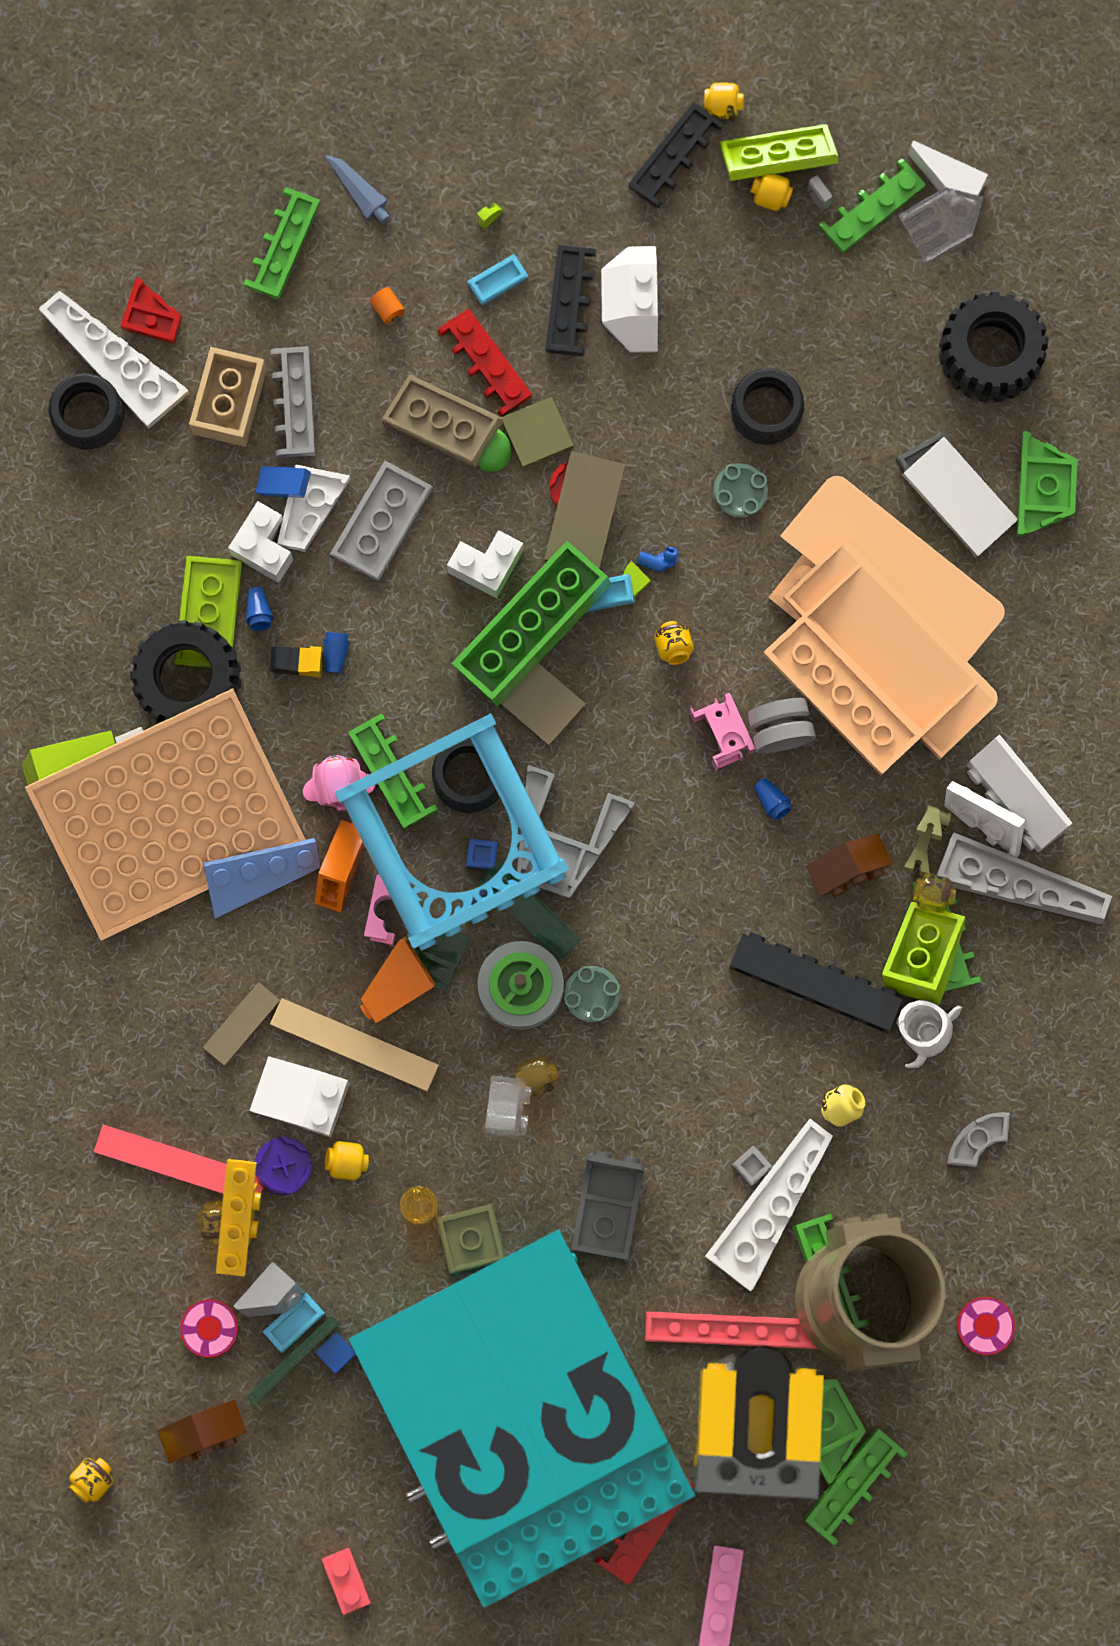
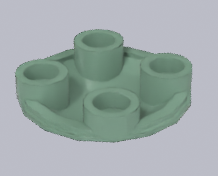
(740, 490)
(592, 994)

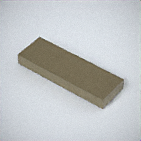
(241, 1024)

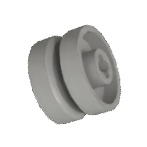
(781, 725)

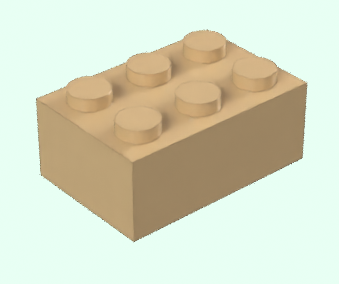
(228, 396)

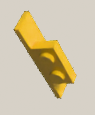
(237, 1217)

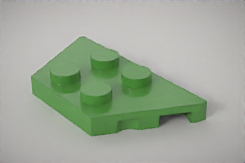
(1045, 485)
(839, 1430)

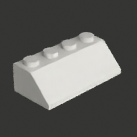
(1019, 792)

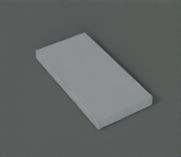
(381, 521)

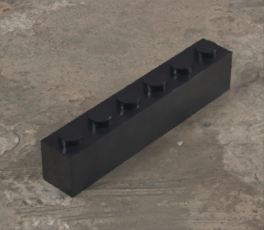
(816, 983)

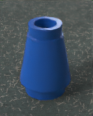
(258, 610)
(335, 651)
(773, 800)

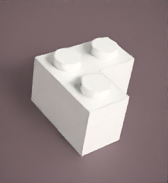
(256, 546)
(488, 570)

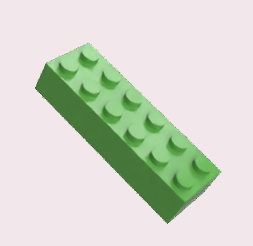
(532, 623)

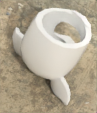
(926, 1029)

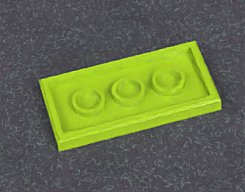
(778, 152)
(209, 598)

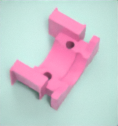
(726, 729)
(376, 927)

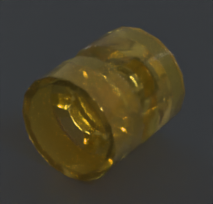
(419, 1205)

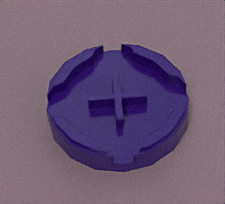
(283, 1166)

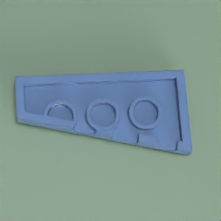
(251, 875)

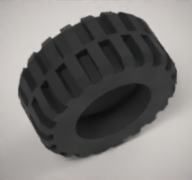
(1000, 313)
(166, 643)

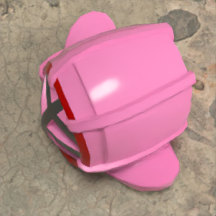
(330, 777)

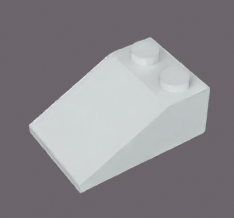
(300, 1096)

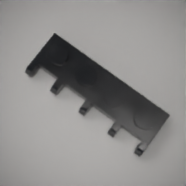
(673, 153)
(567, 300)

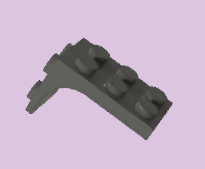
(608, 1205)

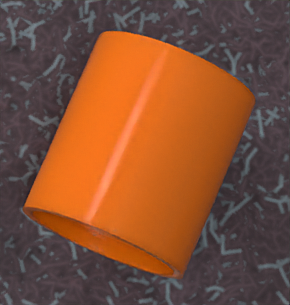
(387, 305)

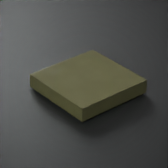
(537, 432)
(470, 1238)

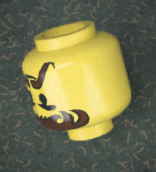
(843, 1105)

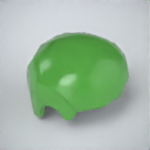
(497, 453)

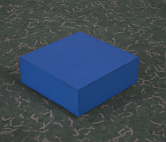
(481, 854)
(335, 1352)

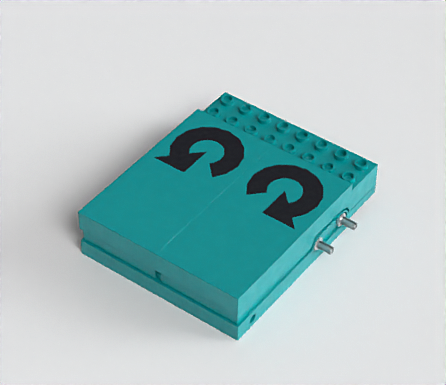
(521, 1418)

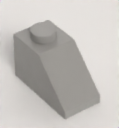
(270, 1294)

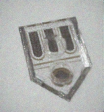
(941, 221)

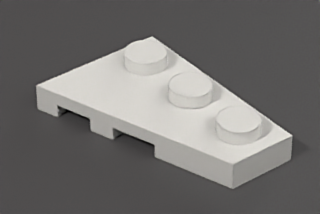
(306, 515)
(996, 822)

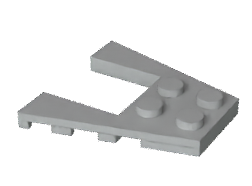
(577, 855)

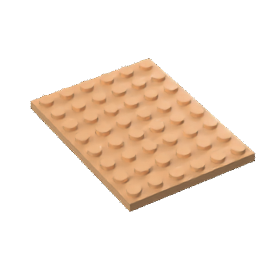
(158, 807)

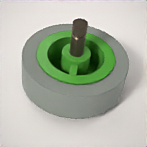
(520, 985)

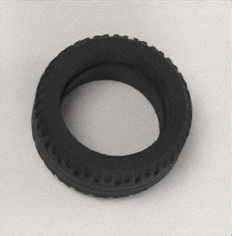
(762, 433)
(90, 438)
(453, 800)

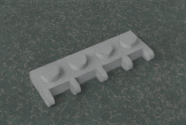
(296, 402)

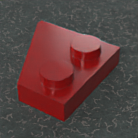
(150, 315)

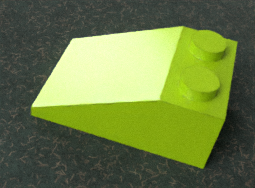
(924, 954)

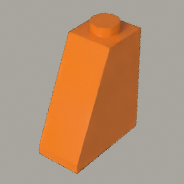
(339, 867)
(396, 983)

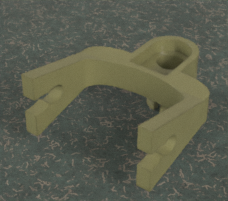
(930, 825)

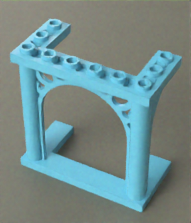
(545, 860)

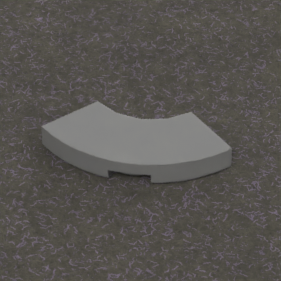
(977, 1137)

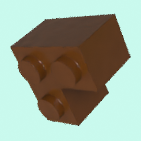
(849, 864)
(202, 1432)

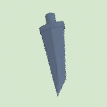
(364, 195)

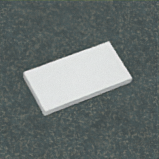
(959, 497)

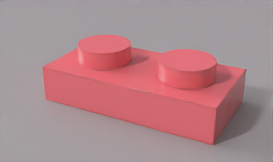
(346, 1581)

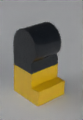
(297, 661)

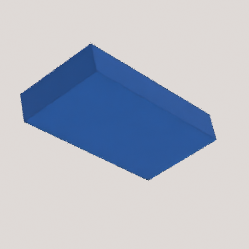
(283, 482)

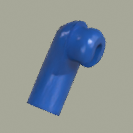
(660, 562)

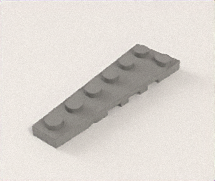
(1008, 878)

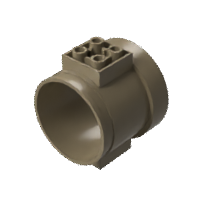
(820, 1306)

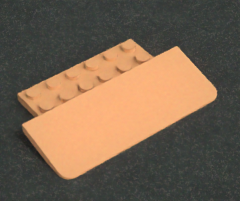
(927, 580)
(876, 663)

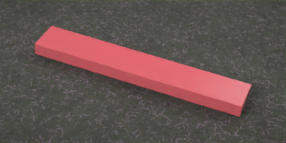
(163, 1159)
(725, 1330)

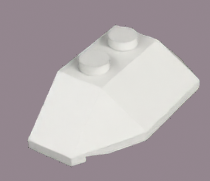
(631, 299)

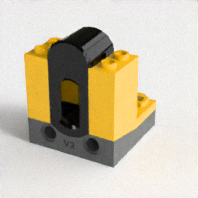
(759, 1427)

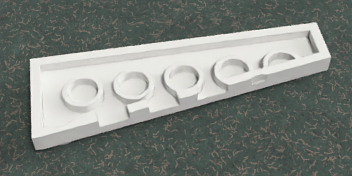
(139, 383)
(760, 1222)

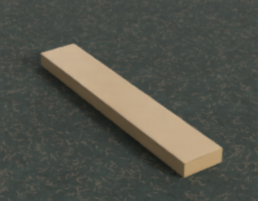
(354, 1044)

